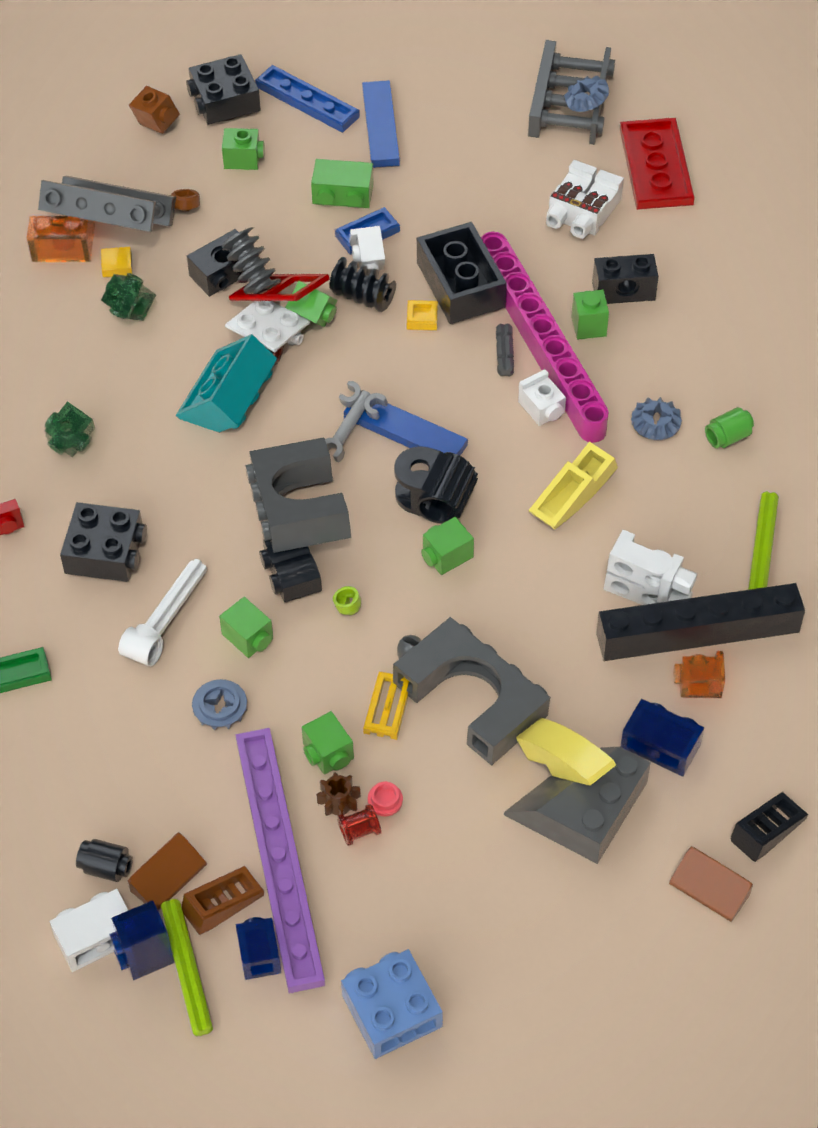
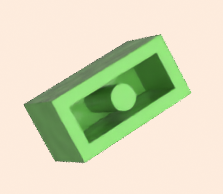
(342, 183)

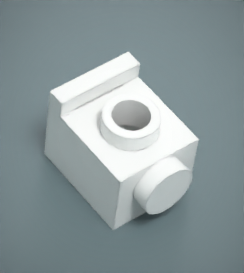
(368, 247)
(541, 398)

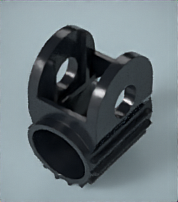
(436, 492)

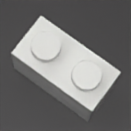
(86, 929)

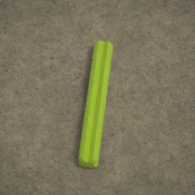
(763, 540)
(186, 967)

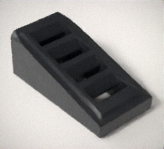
(753, 840)

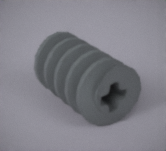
(249, 262)

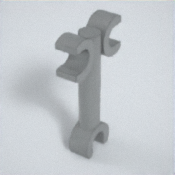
(358, 402)

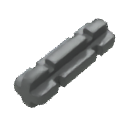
(505, 349)

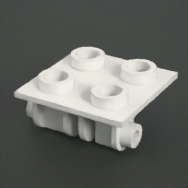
(269, 324)

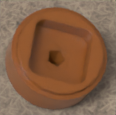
(186, 199)

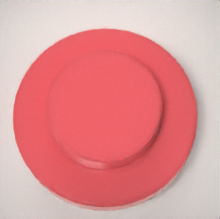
(385, 798)

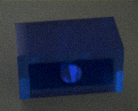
(662, 737)
(141, 941)

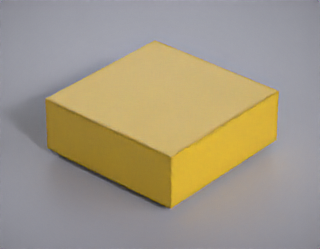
(116, 261)
(422, 315)

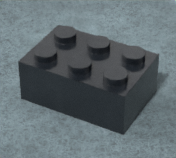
(461, 272)

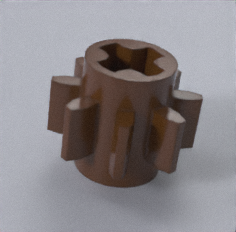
(338, 795)

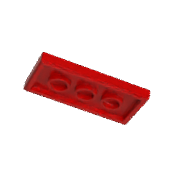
(656, 163)

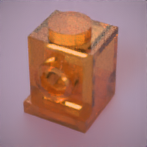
(700, 676)

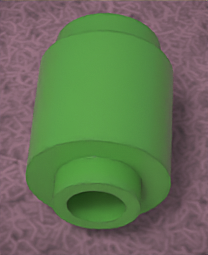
(729, 428)

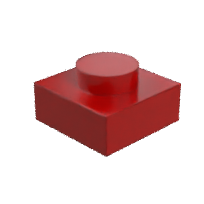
(10, 517)

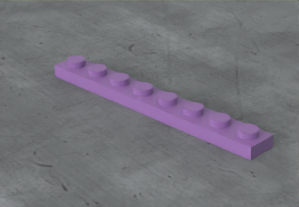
(280, 862)

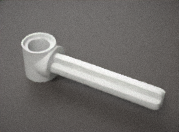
(145, 641)

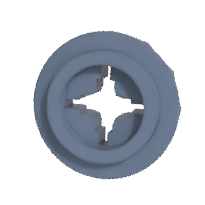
(581, 102)
(666, 427)
(210, 694)

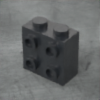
(223, 89)
(103, 542)

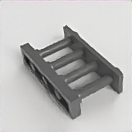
(549, 79)
(107, 203)

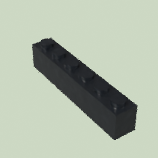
(699, 621)

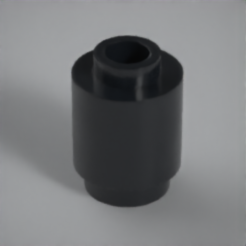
(104, 860)

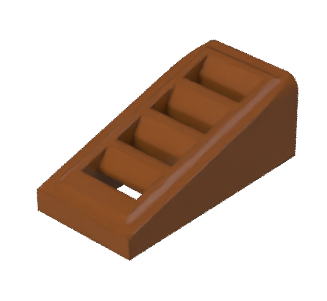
(202, 912)

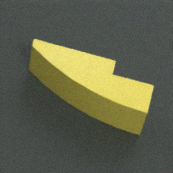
(574, 486)
(564, 752)

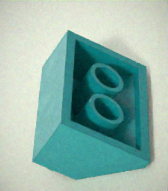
(228, 385)

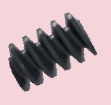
(360, 286)

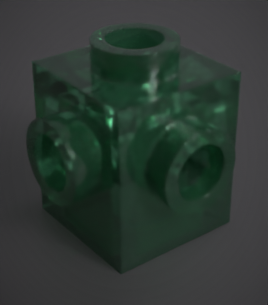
(128, 297)
(69, 430)

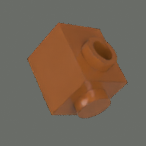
(154, 109)

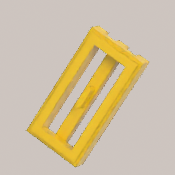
(382, 728)

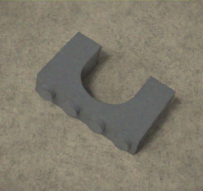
(296, 521)
(454, 652)

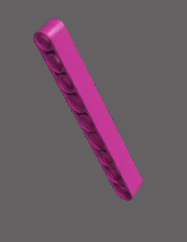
(548, 342)

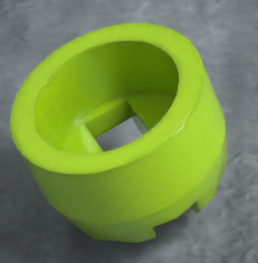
(342, 600)

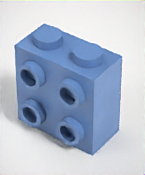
(391, 1003)

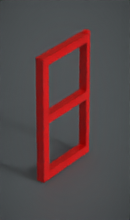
(286, 280)

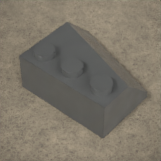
(584, 815)

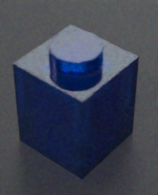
(258, 948)

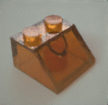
(60, 238)

